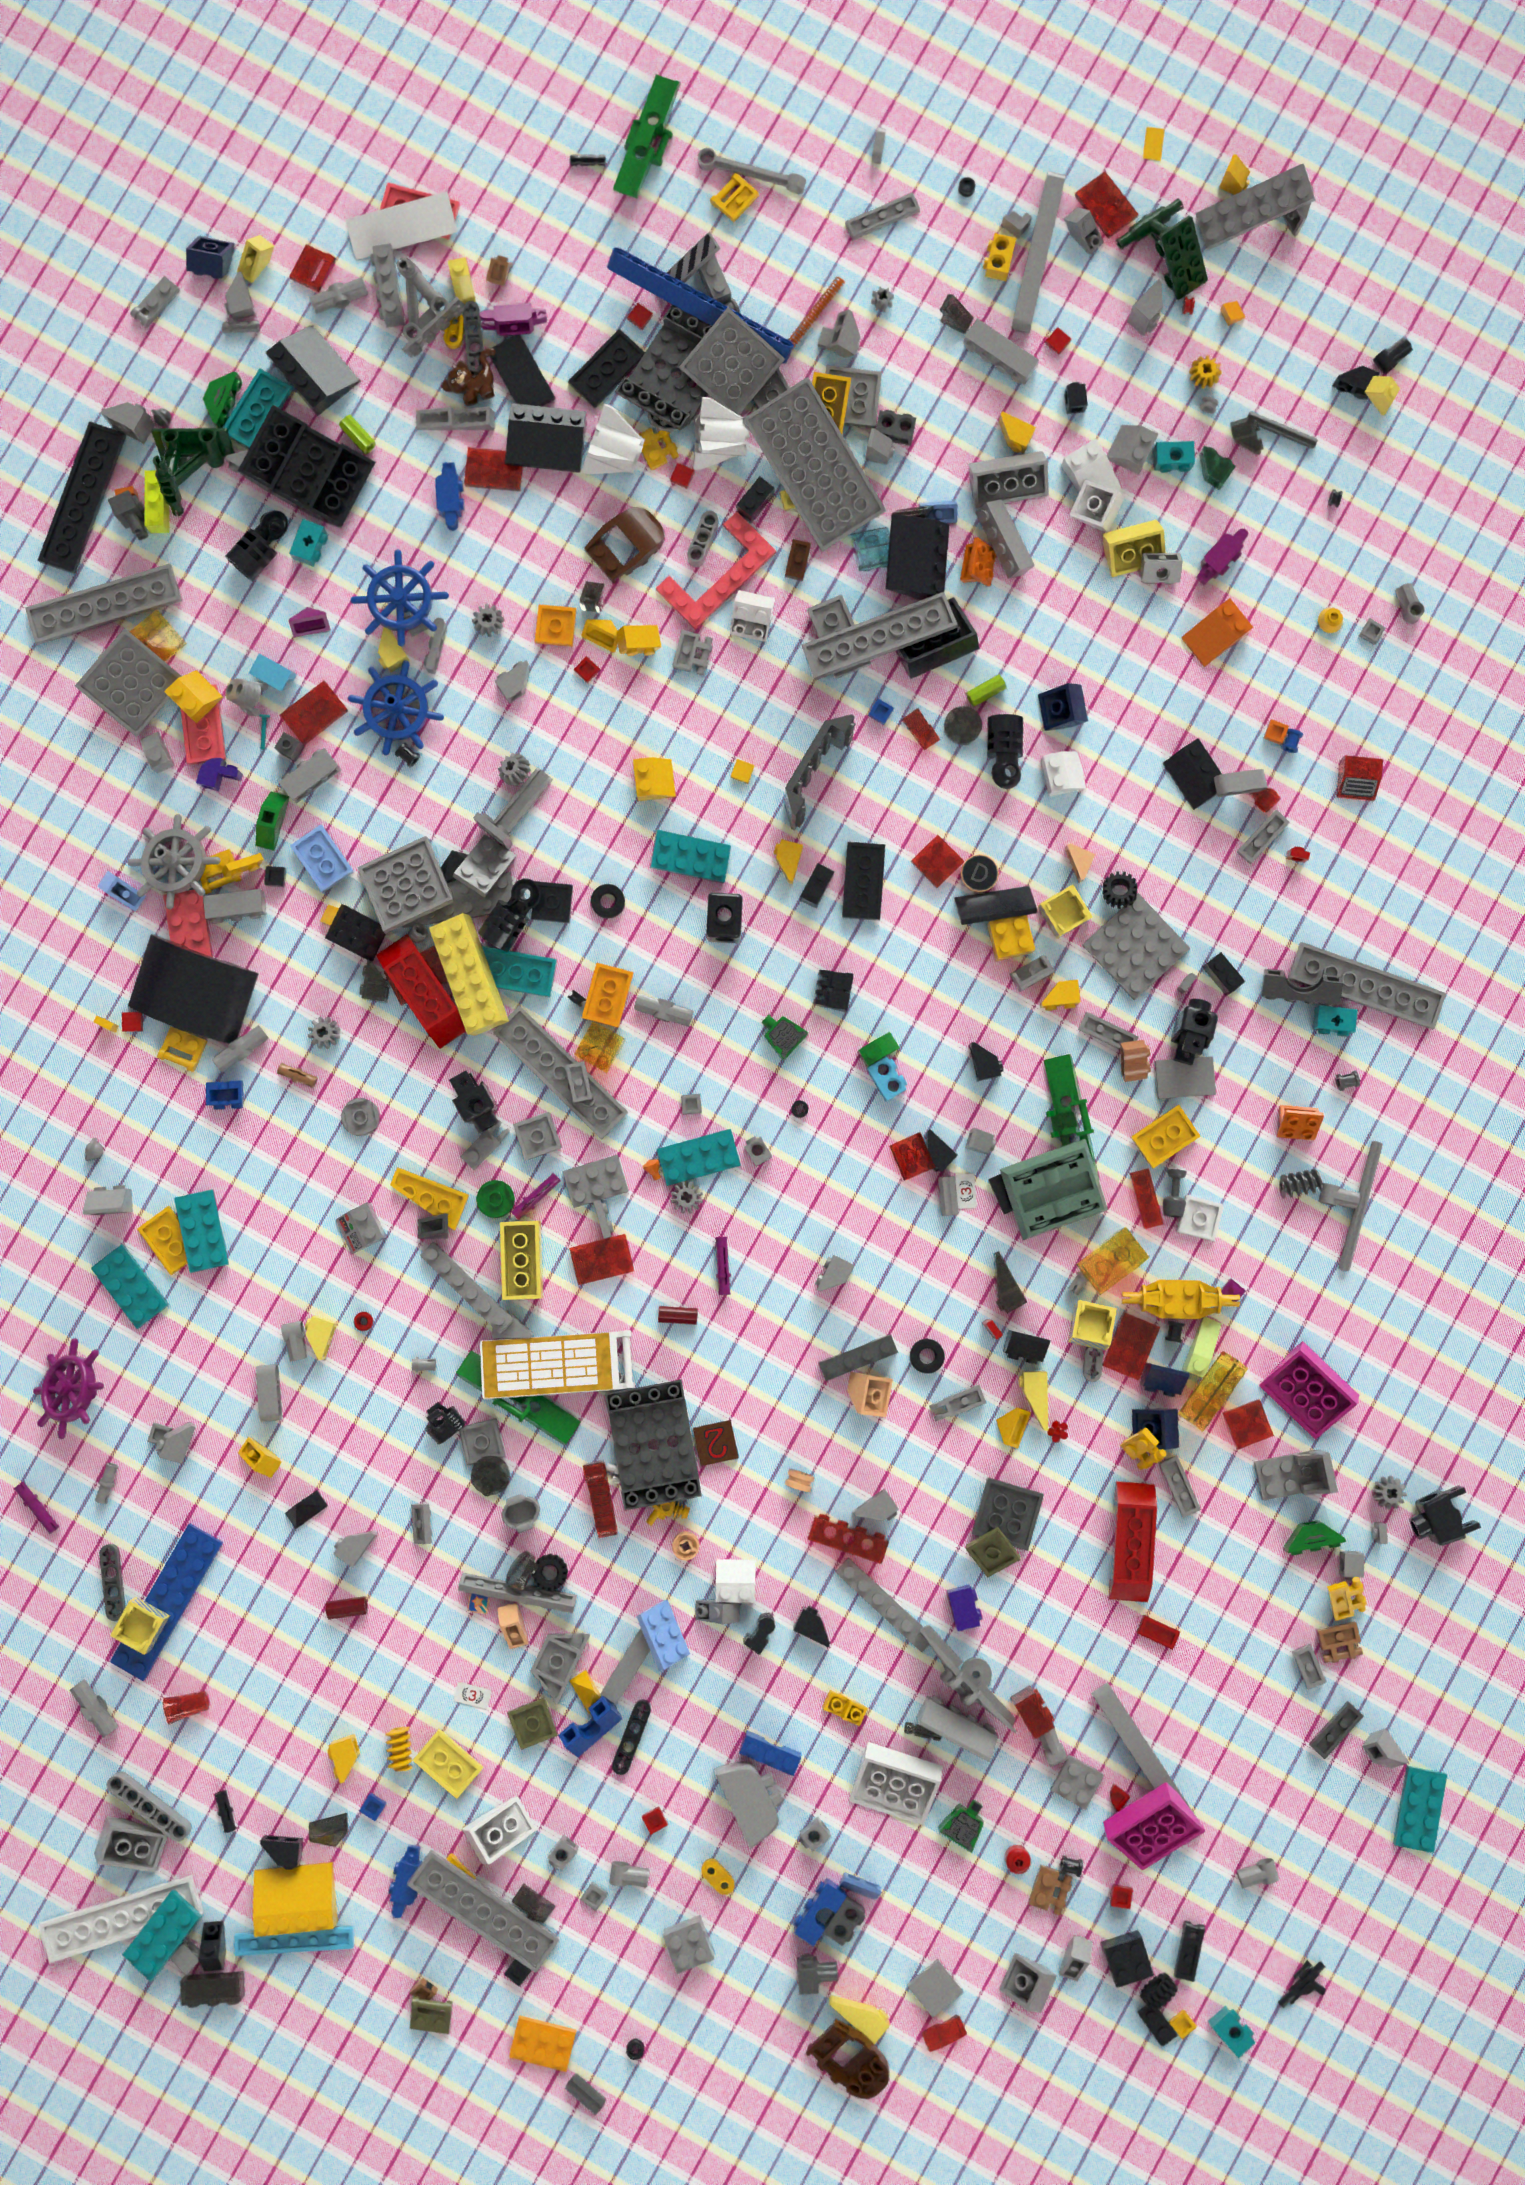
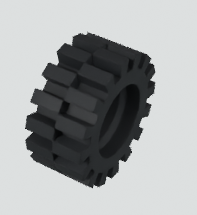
(1119, 900)
(562, 1572)
(1158, 1991)

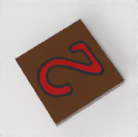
(715, 1442)

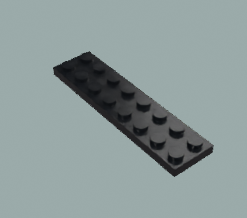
(82, 497)

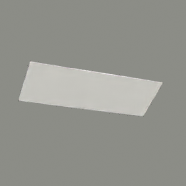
(402, 224)

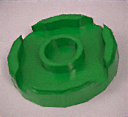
(495, 1199)

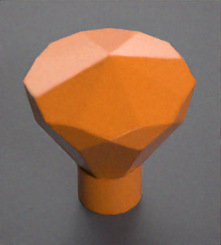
(652, 1168)

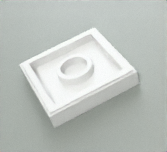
(1200, 1218)

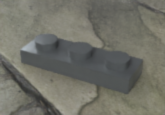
(1336, 1730)

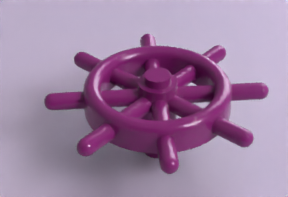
(68, 1388)

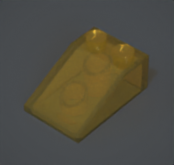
(1112, 1260)

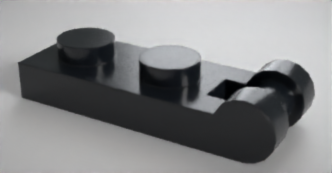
(1189, 1951)

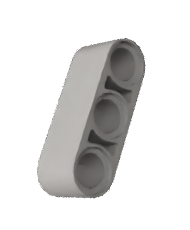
(702, 547)
(1240, 782)
(268, 1392)

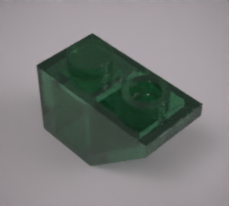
(1215, 467)

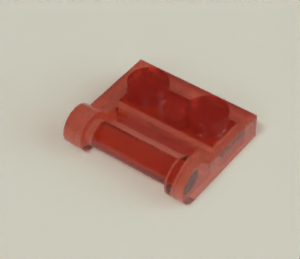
(307, 266)

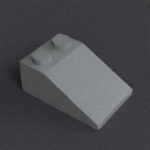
(129, 1845)

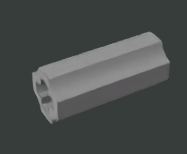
(948, 1196)

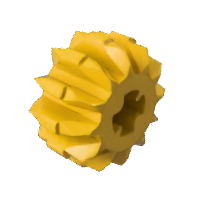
(1201, 365)

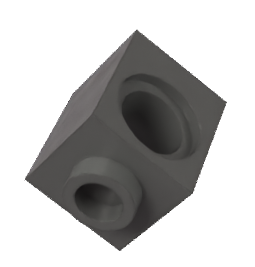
(289, 747)

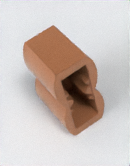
(1134, 1060)

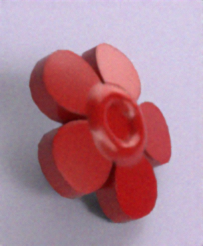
(1058, 1432)

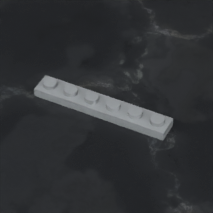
(467, 1288)
(529, 1595)
(882, 1603)

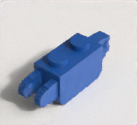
(449, 495)
(400, 1892)

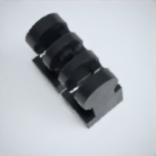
(838, 998)
(759, 1637)

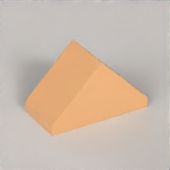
(1080, 860)

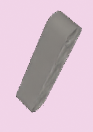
(139, 1806)

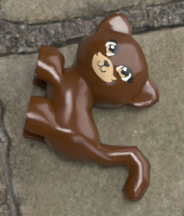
(461, 380)

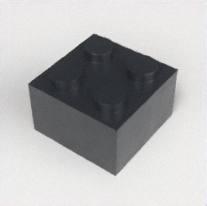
(1127, 1958)

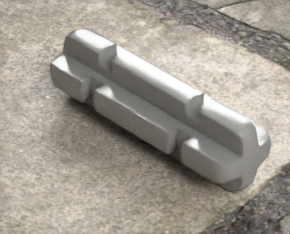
(240, 326)

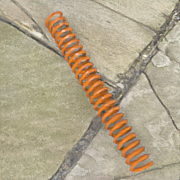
(821, 306)

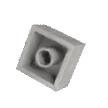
(688, 1944)

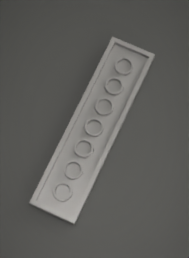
(103, 604)
(879, 636)
(1370, 985)
(548, 1063)
(483, 1911)

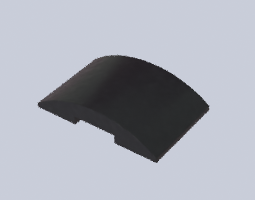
(305, 468)
(192, 990)

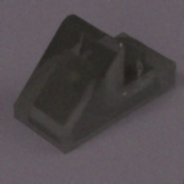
(955, 314)
(534, 1904)

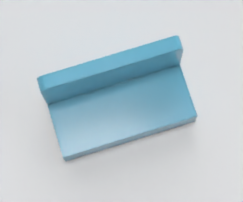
(271, 672)

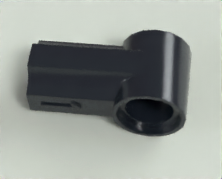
(1389, 358)

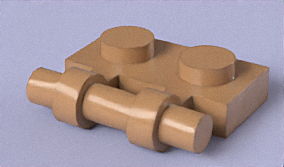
(1338, 1636)
(1044, 1887)

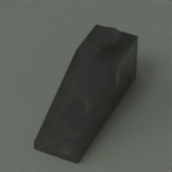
(1006, 1287)

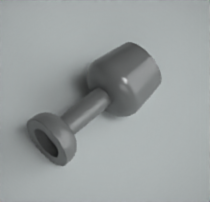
(1174, 1205)

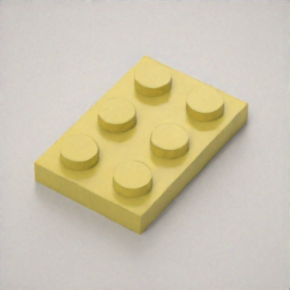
(448, 1763)

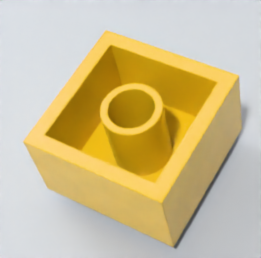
(1010, 937)

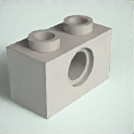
(1153, 561)

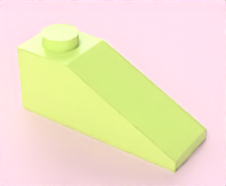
(1202, 1347)

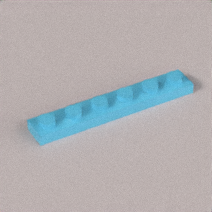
(319, 1940)

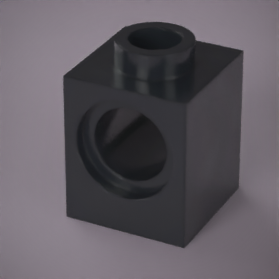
(1075, 398)

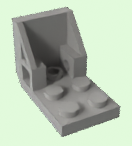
(1296, 1473)

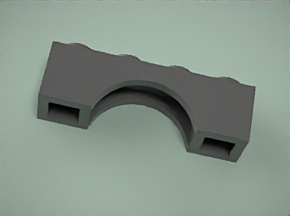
(1325, 991)
(858, 1357)

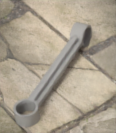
(794, 182)

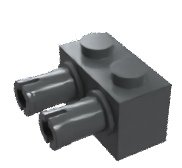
(129, 513)
(812, 1973)

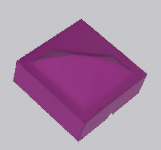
(1232, 1288)

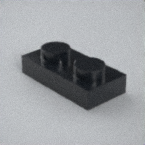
(1157, 2025)

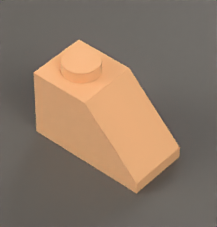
(512, 1625)

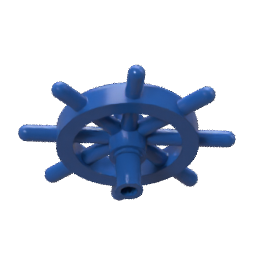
(399, 597)
(395, 707)

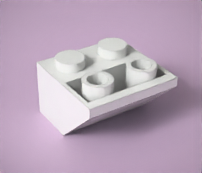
(752, 616)

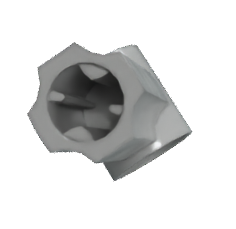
(1409, 601)
(1335, 1196)
(294, 1335)
(1053, 1748)
(1262, 1872)
(624, 1874)

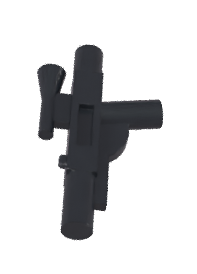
(1305, 1984)

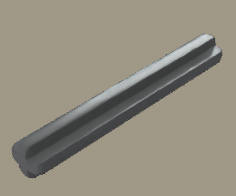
(1284, 430)

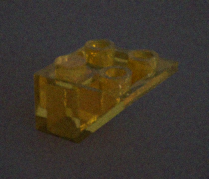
(600, 1047)

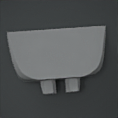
(750, 1799)

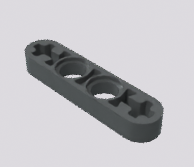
(471, 338)
(108, 1582)

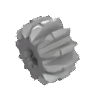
(493, 615)
(514, 769)
(324, 1025)
(691, 1192)
(1395, 1488)

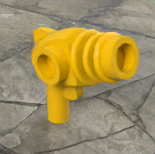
(667, 1509)

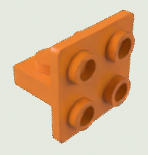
(978, 563)
(1299, 1122)

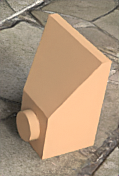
(869, 1393)

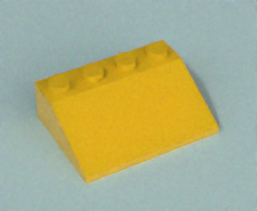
(294, 1899)

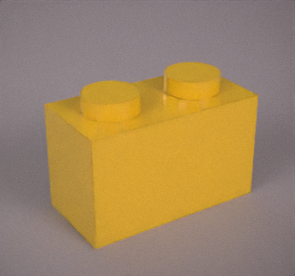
(638, 639)

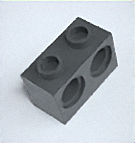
(894, 431)
(848, 1922)

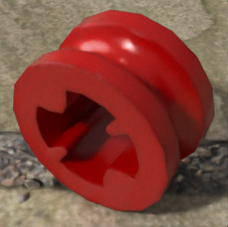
(1188, 305)

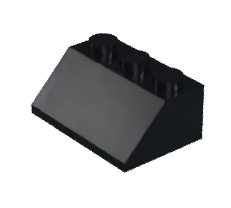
(1193, 773)

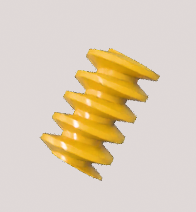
(399, 1749)

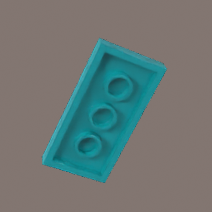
(254, 406)
(690, 856)
(521, 971)
(698, 1157)
(201, 1231)
(130, 1286)
(1420, 1809)
(162, 1935)

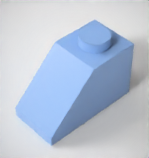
(120, 891)

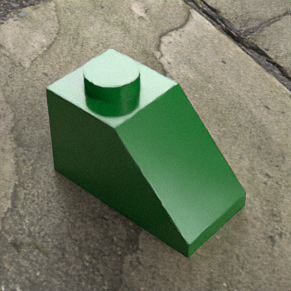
(878, 1049)

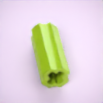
(357, 434)
(986, 690)

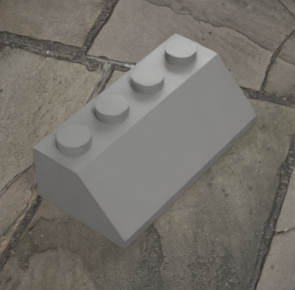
(1009, 478)
(958, 1728)

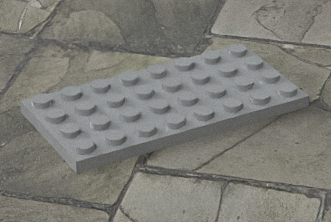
(814, 464)

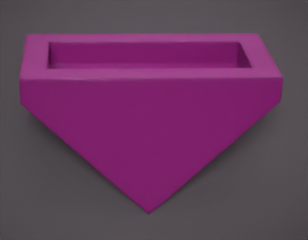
(309, 622)

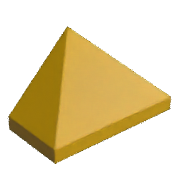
(601, 633)
(1013, 1426)
(585, 1689)

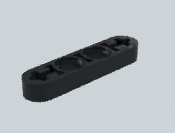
(632, 1737)

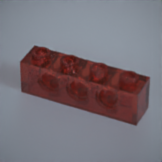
(874, 1553)

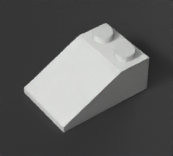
(1092, 465)
(499, 1830)

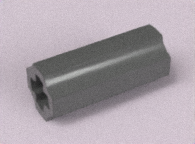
(585, 2093)

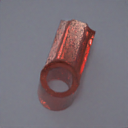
(1266, 799)

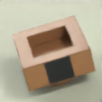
(424, 1989)

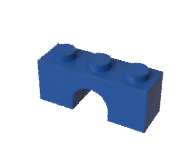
(581, 1737)
(777, 1757)
(827, 1896)

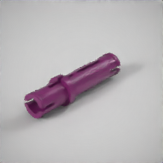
(518, 1212)
(722, 1266)
(36, 1507)

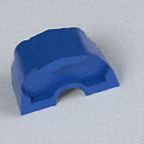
(225, 1094)

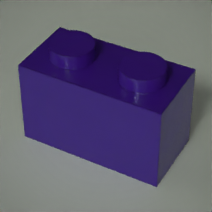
(963, 1607)

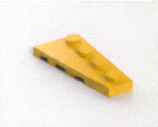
(431, 1195)

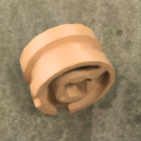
(799, 1480)
(679, 1551)

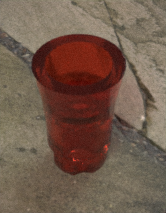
(185, 1706)

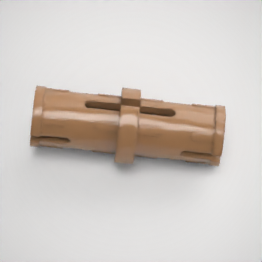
(297, 1075)

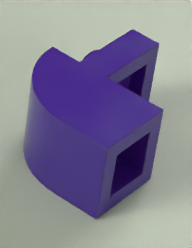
(213, 771)

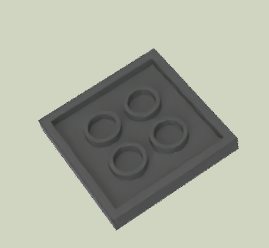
(1010, 1509)

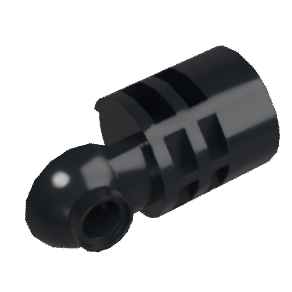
(252, 551)
(1005, 744)
(510, 917)

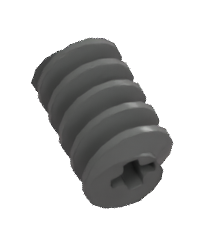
(1300, 1182)

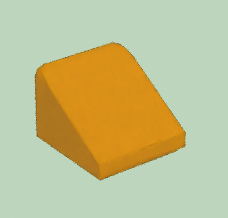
(1232, 312)

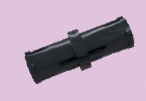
(225, 1811)

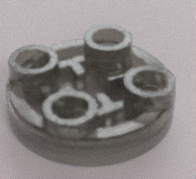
(962, 725)
(490, 1475)
(521, 1570)

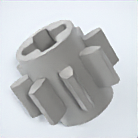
(882, 299)

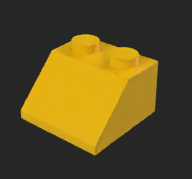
(194, 695)
(654, 778)

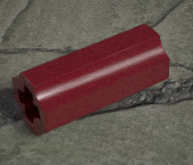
(677, 1315)
(346, 1607)

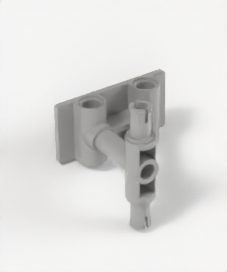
(433, 319)

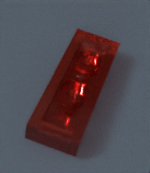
(1146, 1198)

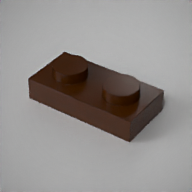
(797, 559)

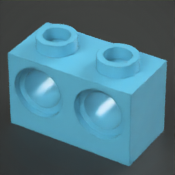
(882, 1081)

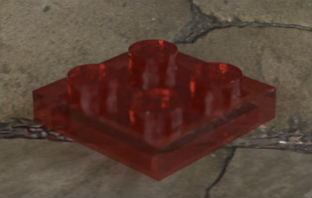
(937, 861)
(912, 1156)
(1248, 1424)

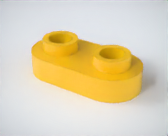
(454, 331)
(718, 1877)

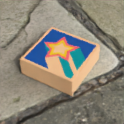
(478, 1603)

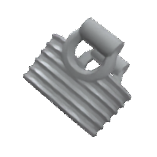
(245, 694)
(520, 1512)

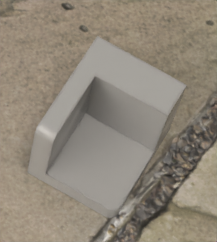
(1016, 224)

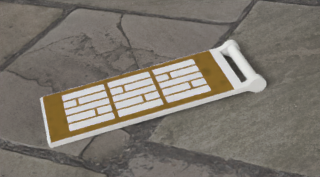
(554, 1365)

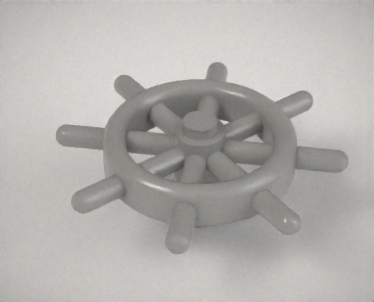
(173, 861)

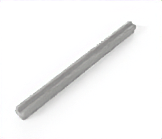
(1359, 1212)

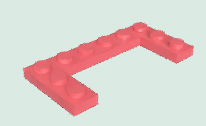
(758, 554)

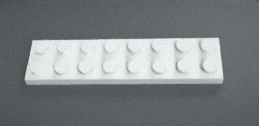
(110, 1920)

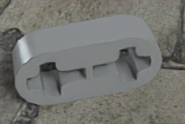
(878, 145)
(1088, 1364)

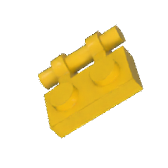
(652, 451)
(1139, 1444)
(1341, 1601)

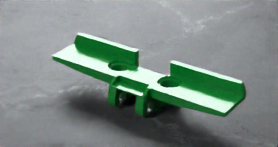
(641, 134)
(1063, 1083)
(550, 1417)

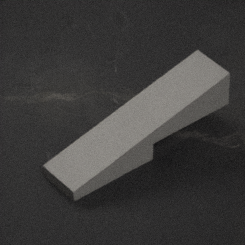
(461, 419)
(626, 1668)

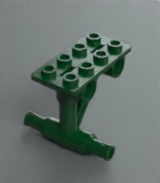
(1175, 244)
(176, 446)

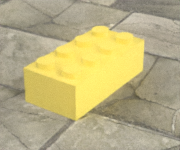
(521, 1260)

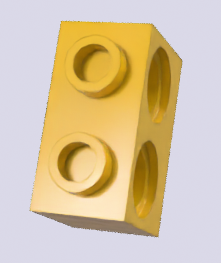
(1000, 257)

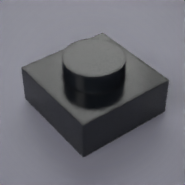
(275, 876)
(517, 1972)

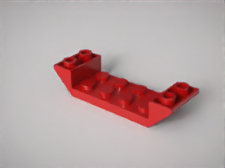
(422, 991)
(1134, 1542)

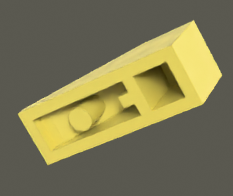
(1035, 1389)
(862, 2016)

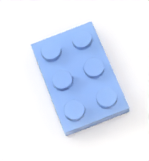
(322, 858)
(663, 1635)

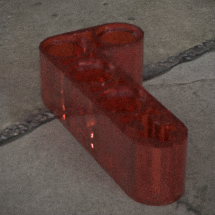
(601, 1500)

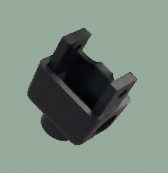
(729, 930)
(1193, 1030)
(468, 1095)
(1440, 1518)

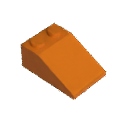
(1217, 632)

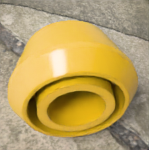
(1330, 620)

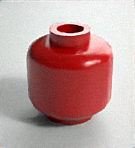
(1011, 1858)

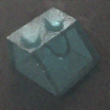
(871, 548)

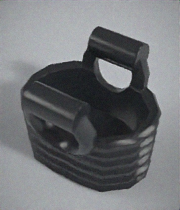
(445, 1428)

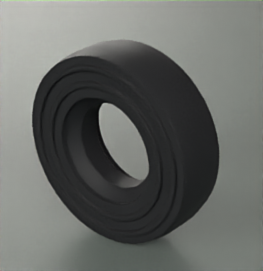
(607, 912)
(915, 1356)

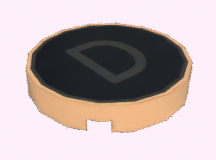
(979, 873)

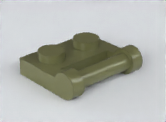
(430, 2019)

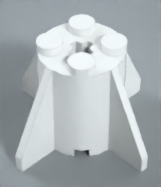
(718, 434)
(613, 446)

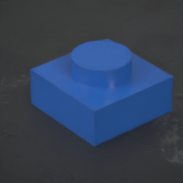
(881, 711)
(372, 1806)

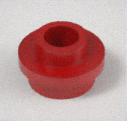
(357, 1321)

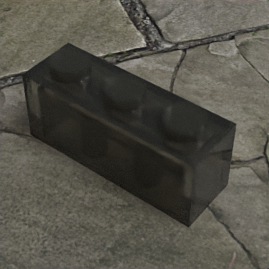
(212, 1989)

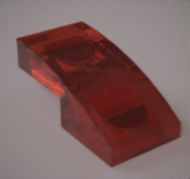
(920, 729)
(944, 2034)

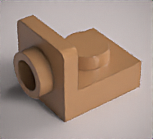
(498, 270)

